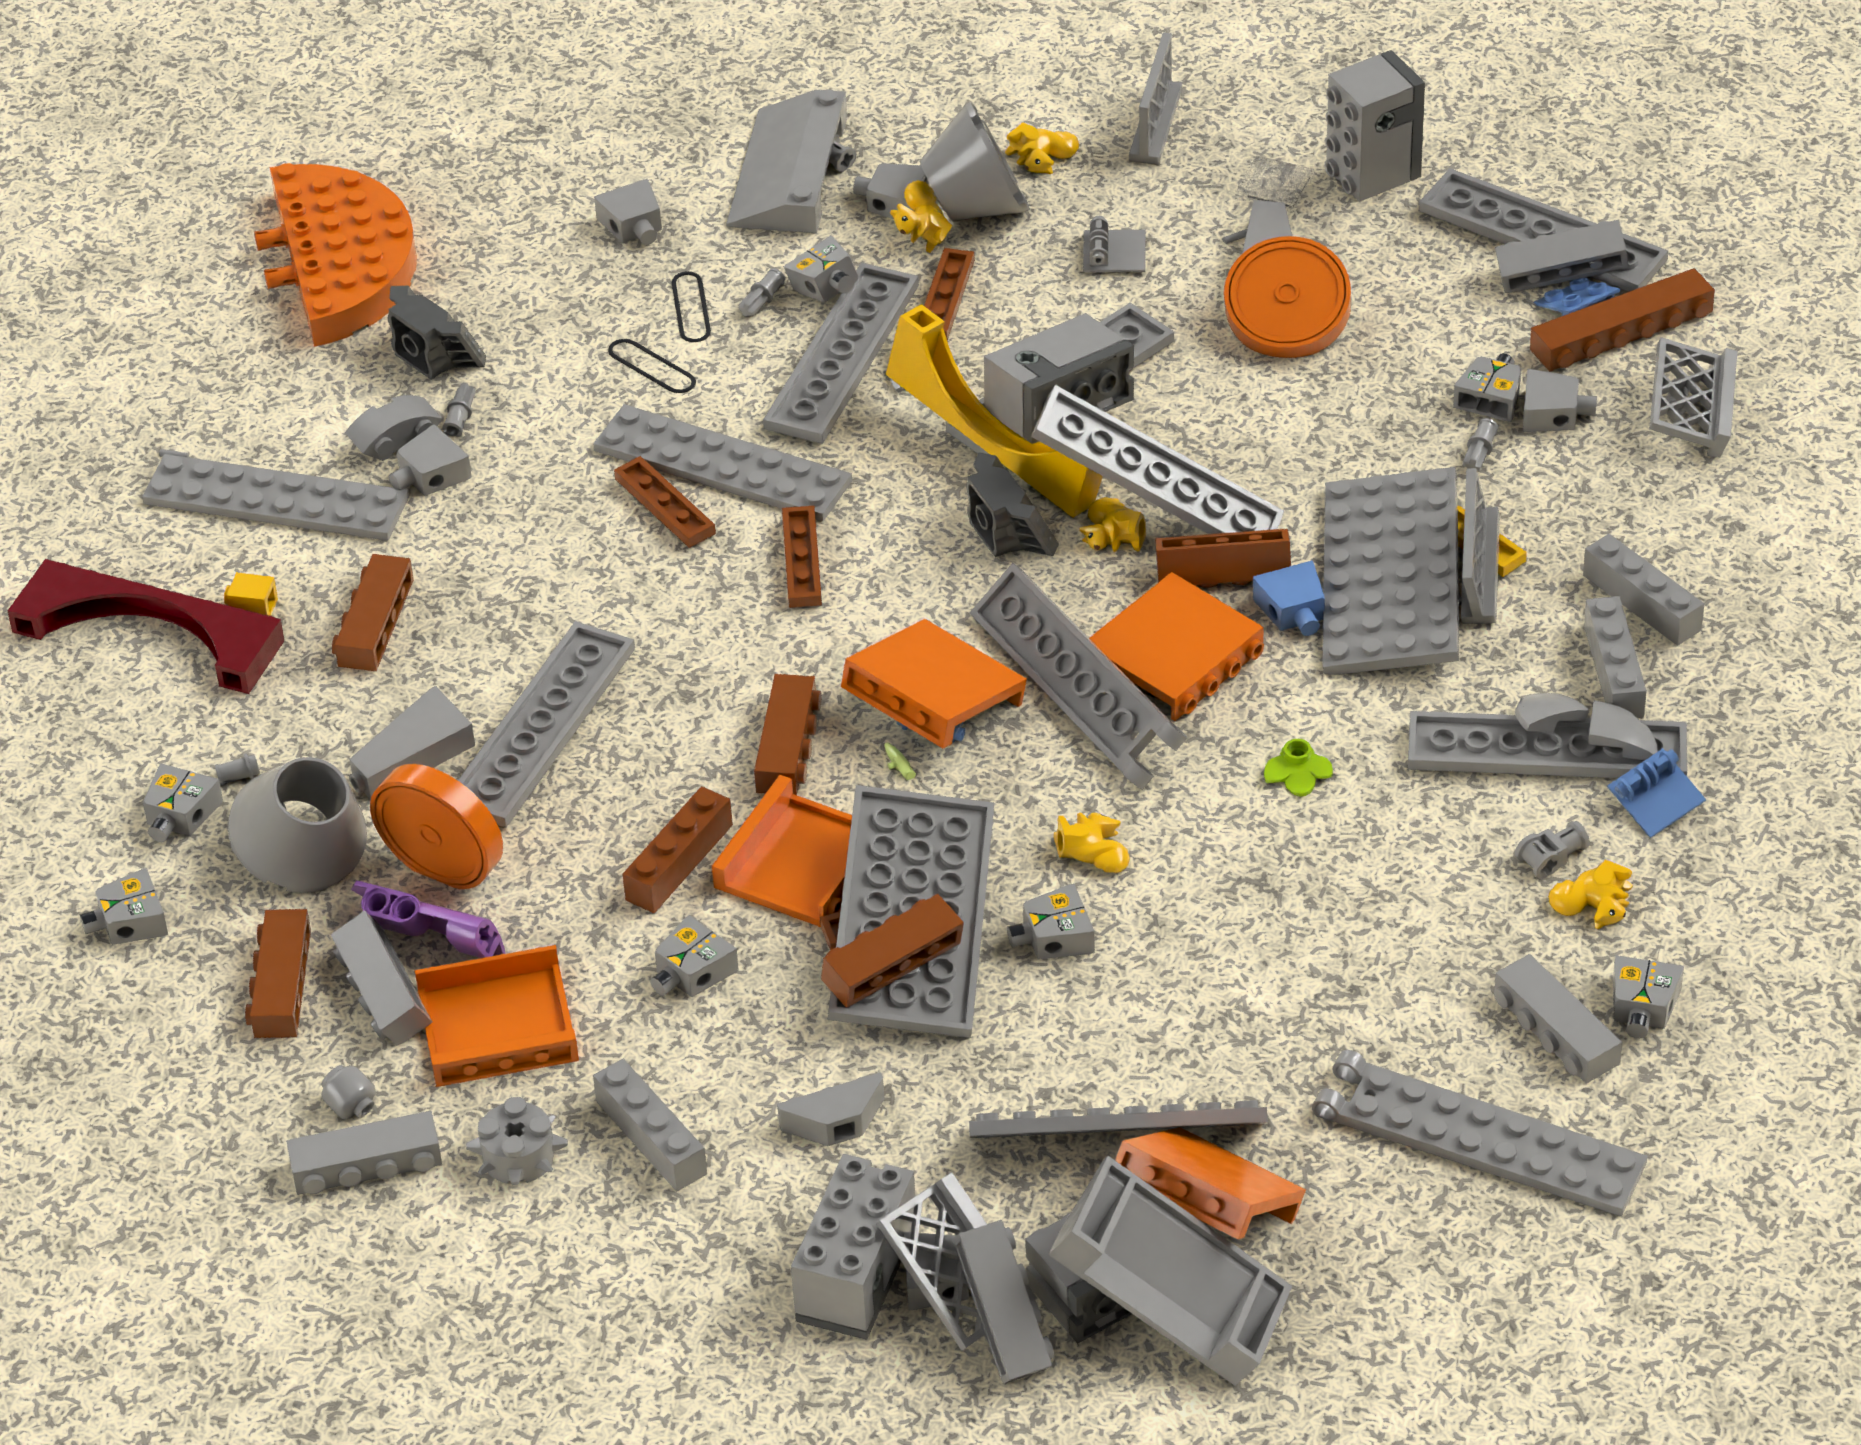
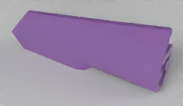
(409, 916)

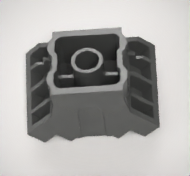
(429, 336)
(1004, 512)

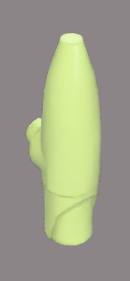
(899, 762)

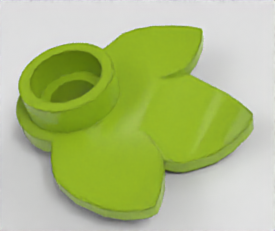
(1298, 767)

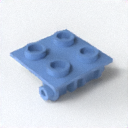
(1577, 296)
(1656, 792)

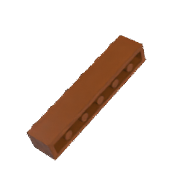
(1622, 319)

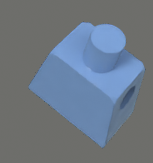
(1291, 597)

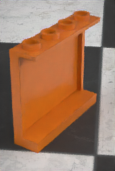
(1179, 643)
(930, 680)
(788, 856)
(496, 1015)
(1209, 1180)

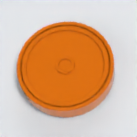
(1287, 297)
(436, 826)

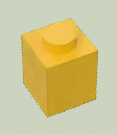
(252, 593)

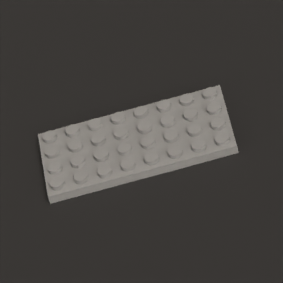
(1391, 572)
(905, 852)

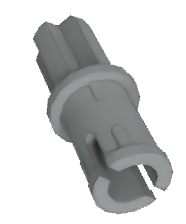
(762, 292)
(459, 410)
(1480, 444)

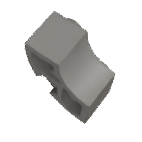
(392, 426)

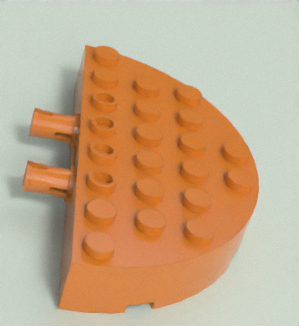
(344, 243)

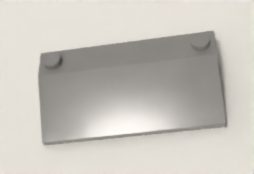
(788, 163)
(1172, 1271)

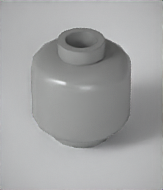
(348, 1092)

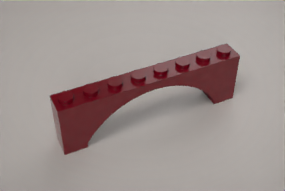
(69, 594)

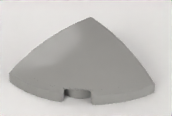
(1543, 711)
(1620, 728)

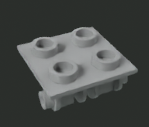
(1113, 249)

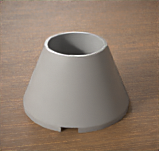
(971, 170)
(292, 850)

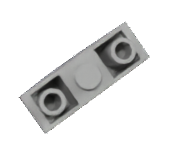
(833, 1112)

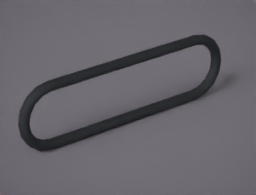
(704, 306)
(693, 381)

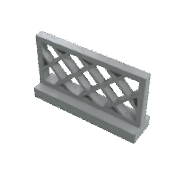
(1156, 107)
(1716, 400)
(1479, 555)
(961, 1216)

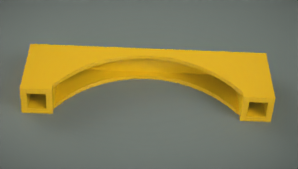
(927, 370)

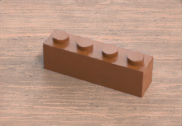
(1223, 556)
(373, 612)
(787, 731)
(677, 849)
(891, 950)
(279, 973)

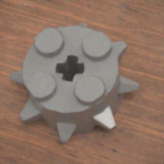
(516, 1142)

